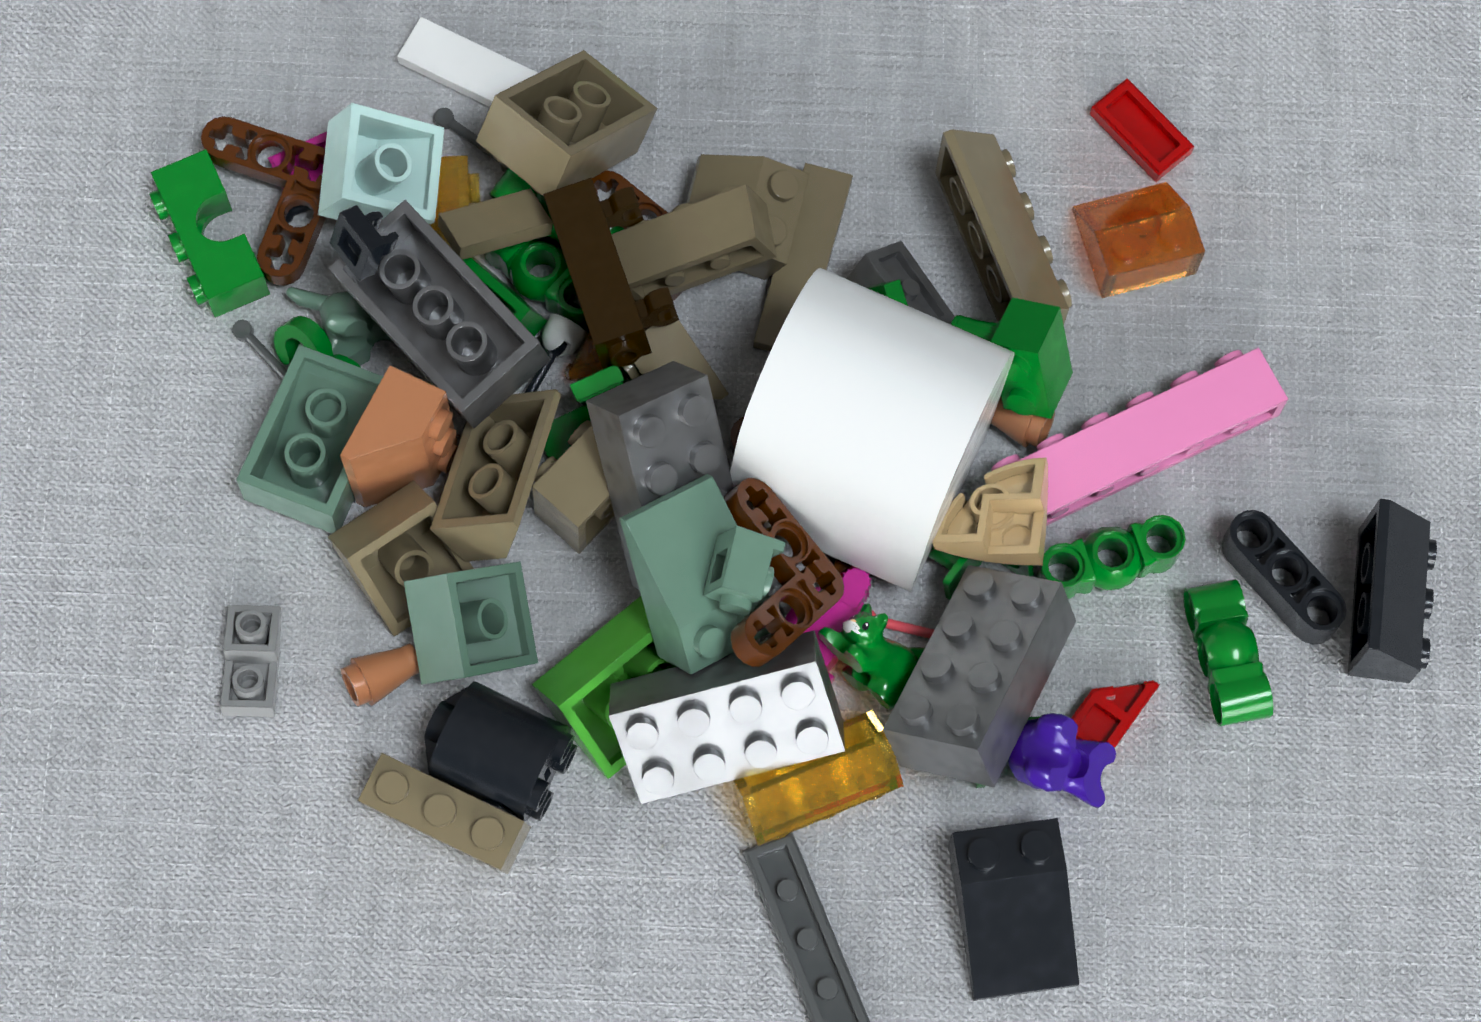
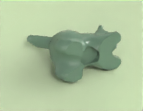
(344, 322)

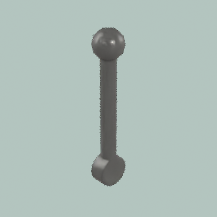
(445, 118)
(245, 332)

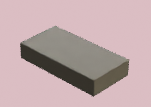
(495, 224)

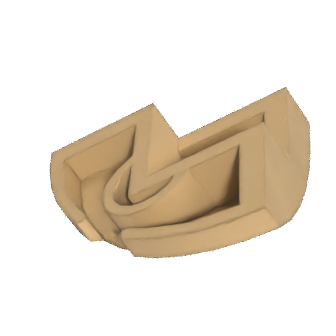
(1001, 519)

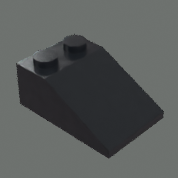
(1014, 908)

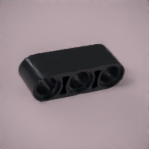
(1278, 552)

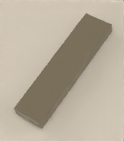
(810, 249)

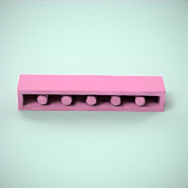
(1157, 431)

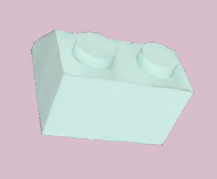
(380, 162)

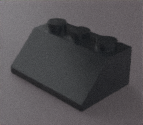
(1391, 595)

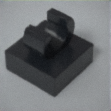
(359, 242)

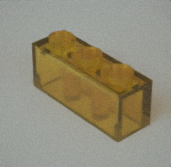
(822, 787)

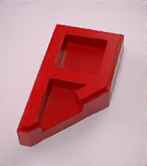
(1111, 711)

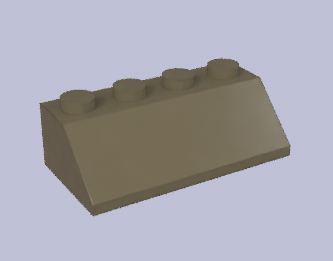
(997, 222)

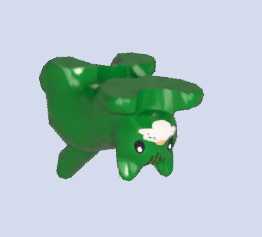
(872, 660)

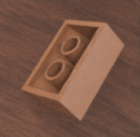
(399, 439)

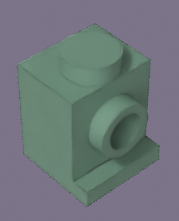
(741, 569)

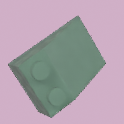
(299, 445)
(671, 558)

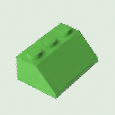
(581, 682)

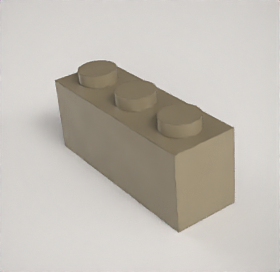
(696, 242)
(444, 813)

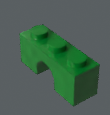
(224, 270)

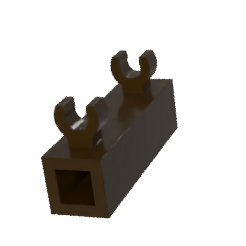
(598, 275)

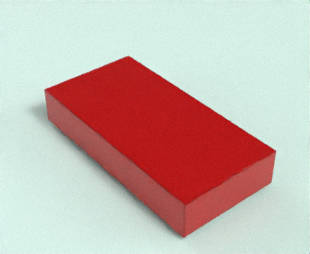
(1141, 130)

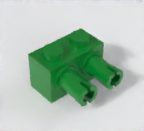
(1040, 354)

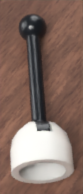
(560, 339)

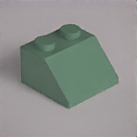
(470, 622)

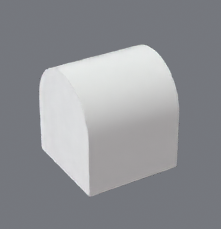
(869, 423)

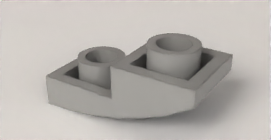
(251, 661)

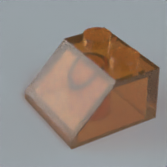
(1139, 238)

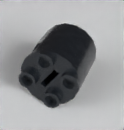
(497, 750)

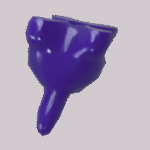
(1055, 760)

